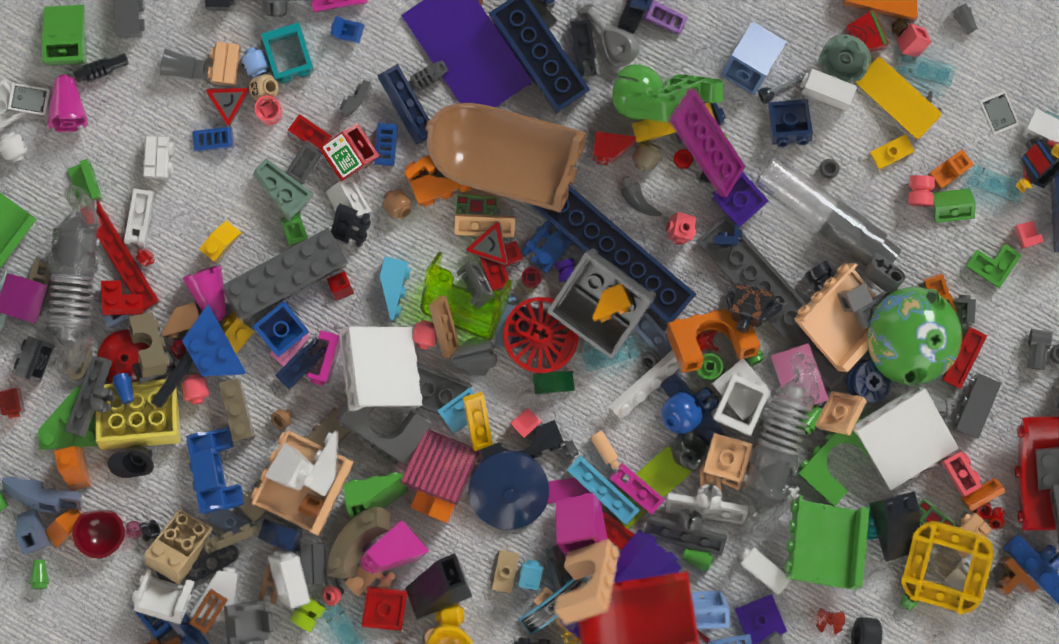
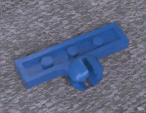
(1037, 564)

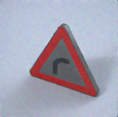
(227, 101)
(490, 245)

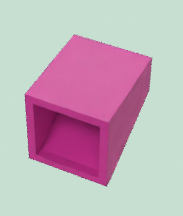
(579, 522)
(393, 550)

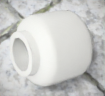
(12, 147)

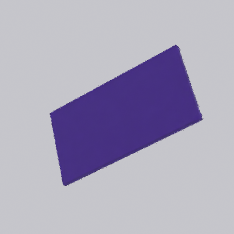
(471, 47)

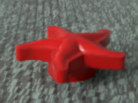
(705, 341)

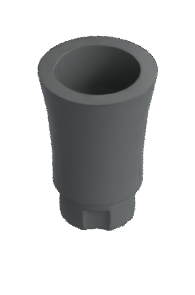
(181, 65)

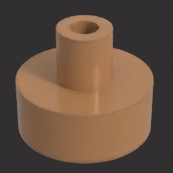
(281, 419)

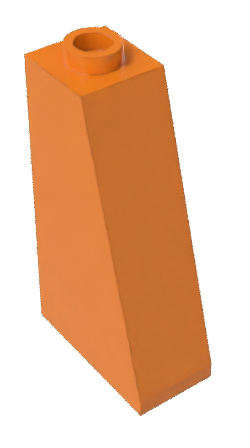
(895, 8)

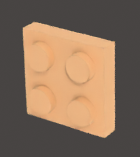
(840, 413)
(727, 457)

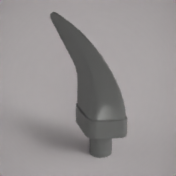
(635, 198)

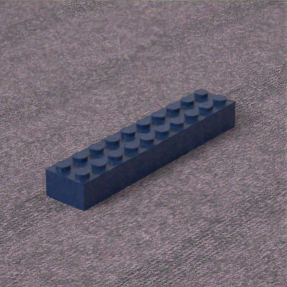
(592, 229)

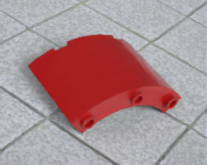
(1034, 504)
(645, 613)

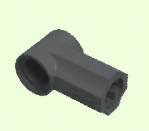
(1039, 343)

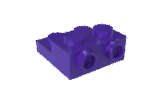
(742, 200)

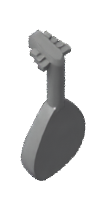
(618, 45)

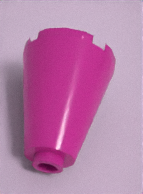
(66, 106)
(207, 290)

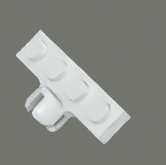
(708, 505)

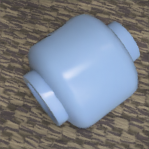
(255, 62)

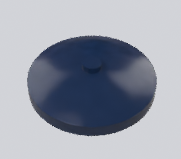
(508, 490)

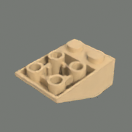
(177, 546)

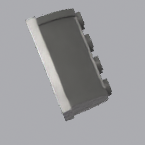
(580, 298)

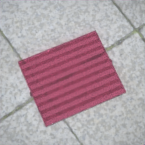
(440, 467)

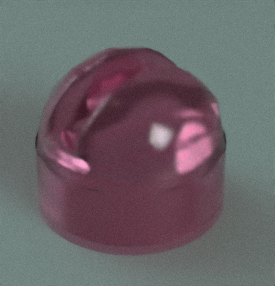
(129, 529)

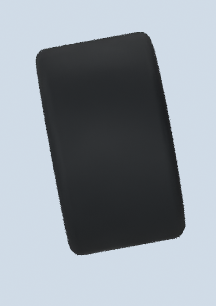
(866, 631)

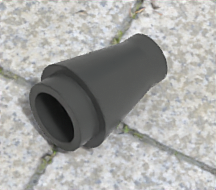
(964, 16)

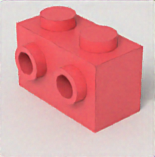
(961, 473)

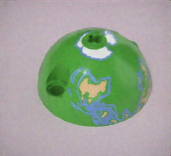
(902, 335)

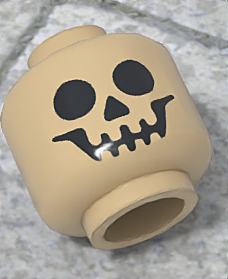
(262, 86)

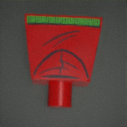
(868, 31)

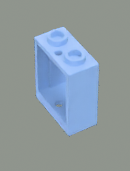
(715, 604)

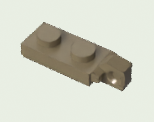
(230, 538)

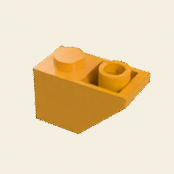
(613, 300)

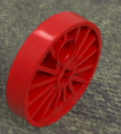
(567, 347)

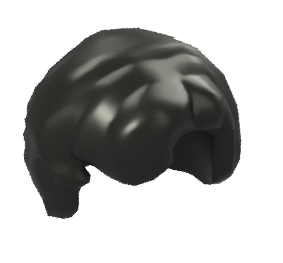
(688, 451)

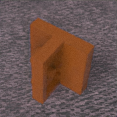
(1016, 577)

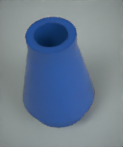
(123, 386)

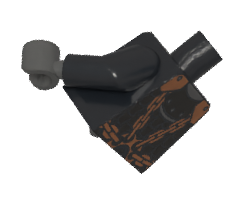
(752, 306)

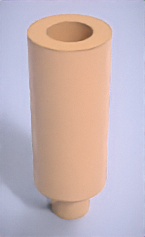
(605, 449)

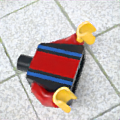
(1040, 164)

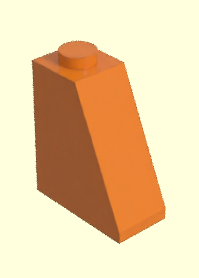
(73, 467)

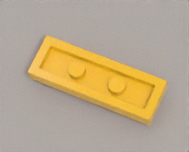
(477, 421)

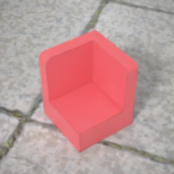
(914, 40)
(1027, 234)
(525, 423)

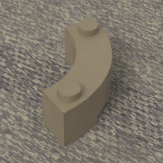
(352, 538)

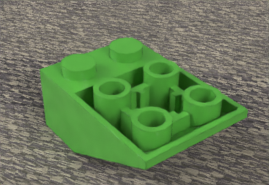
(64, 35)
(373, 492)

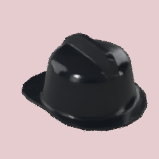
(131, 462)

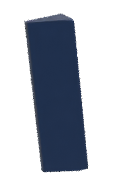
(405, 102)

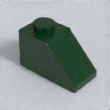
(553, 382)

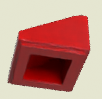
(340, 286)

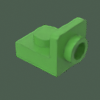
(294, 230)

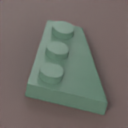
(283, 189)

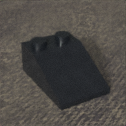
(33, 359)
(896, 523)

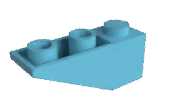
(392, 279)
(530, 575)

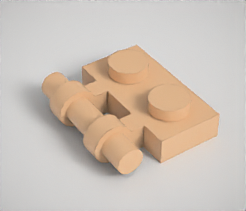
(364, 579)

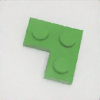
(994, 270)

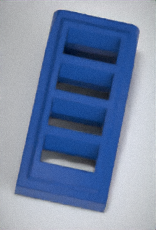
(386, 127)
(229, 139)
(166, 628)

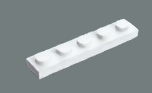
(645, 385)

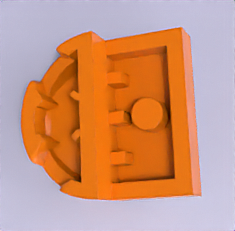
(423, 165)

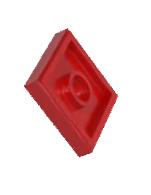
(384, 608)

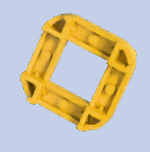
(938, 594)

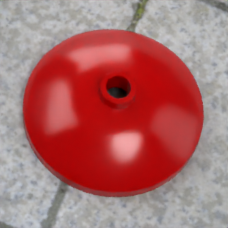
(117, 345)

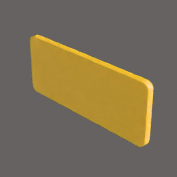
(899, 98)

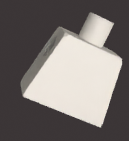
(291, 468)

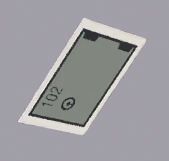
(28, 99)
(999, 112)

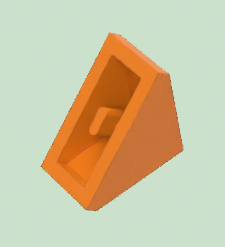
(62, 527)

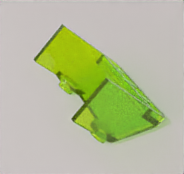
(466, 317)

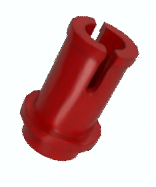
(997, 521)

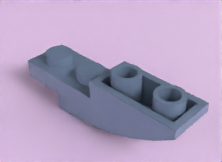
(34, 495)

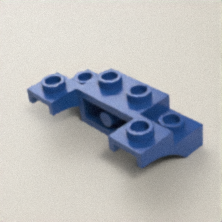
(208, 471)

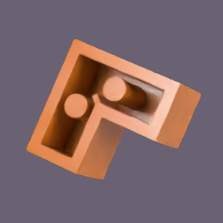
(433, 506)

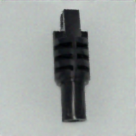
(100, 68)

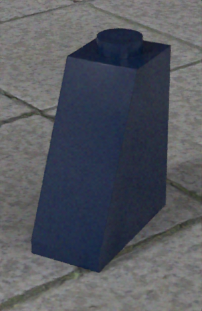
(280, 535)

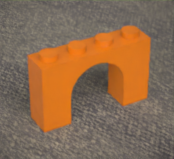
(683, 335)

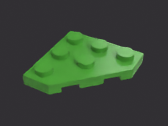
(53, 433)

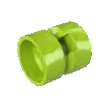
(305, 620)

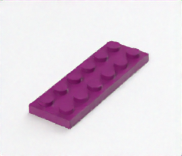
(707, 142)

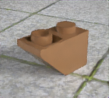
(181, 320)

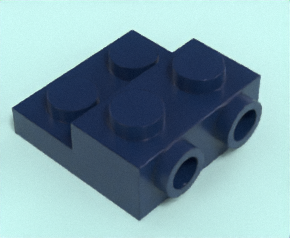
(790, 122)

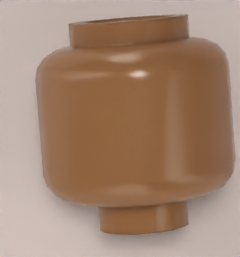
(397, 204)

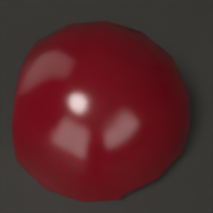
(98, 533)

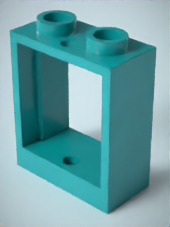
(280, 34)

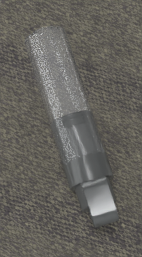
(834, 221)

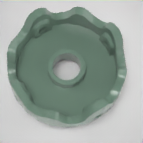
(837, 65)

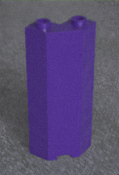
(638, 560)

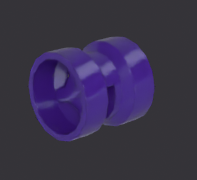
(565, 269)

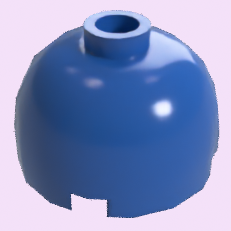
(681, 413)

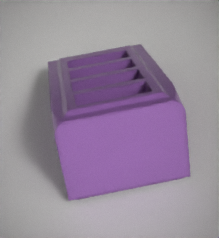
(662, 24)

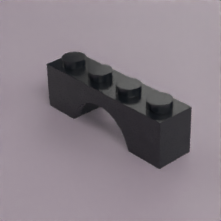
(546, 438)

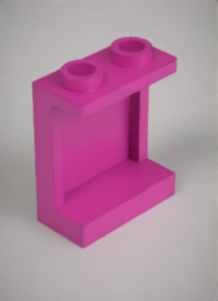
(329, 360)

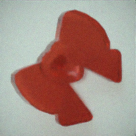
(825, 617)

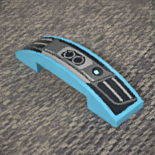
(545, 612)

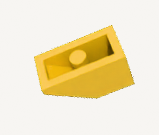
(220, 241)

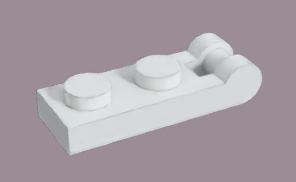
(139, 217)

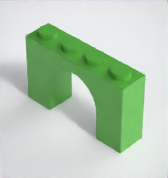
(816, 471)

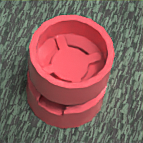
(268, 111)
(921, 190)

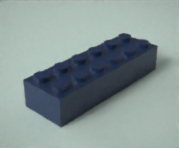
(539, 53)

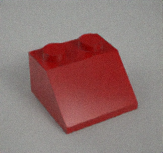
(610, 147)

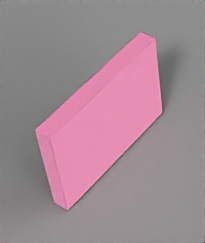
(785, 372)

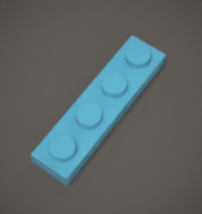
(603, 490)

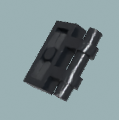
(344, 222)

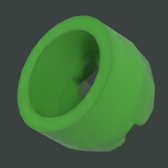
(907, 602)

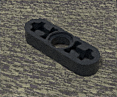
(200, 575)

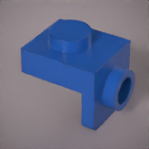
(347, 30)

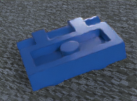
(550, 251)

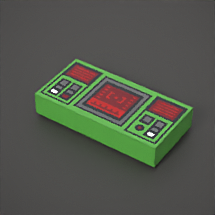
(476, 205)
(929, 513)

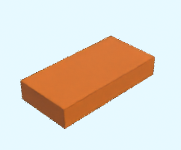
(984, 494)

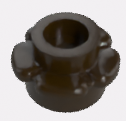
(899, 26)

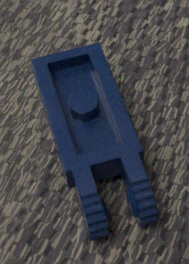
(300, 364)

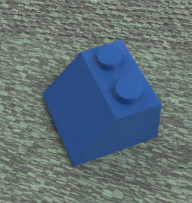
(281, 328)

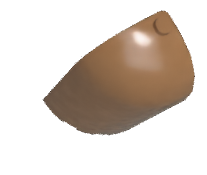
(505, 153)

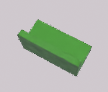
(84, 177)
(954, 205)

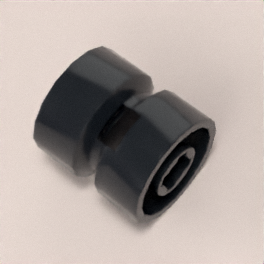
(819, 275)

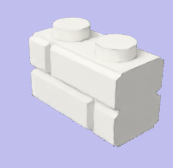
(157, 157)

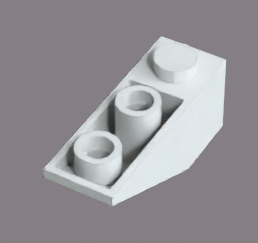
(326, 465)

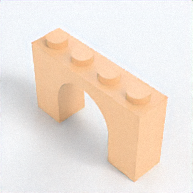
(595, 595)

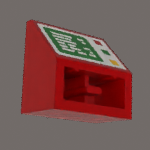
(349, 152)

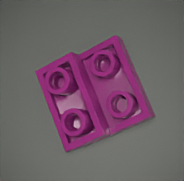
(21, 297)

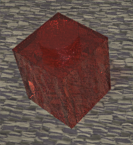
(11, 403)

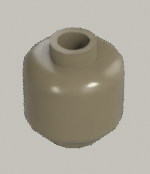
(646, 156)

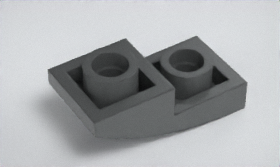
(351, 104)

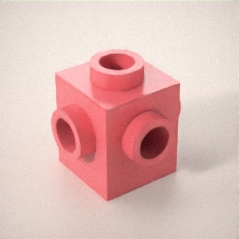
(681, 228)

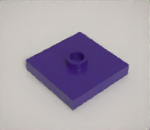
(760, 618)

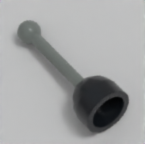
(767, 94)

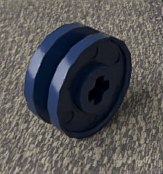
(867, 381)

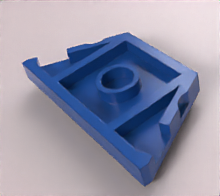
(211, 348)

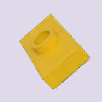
(892, 152)

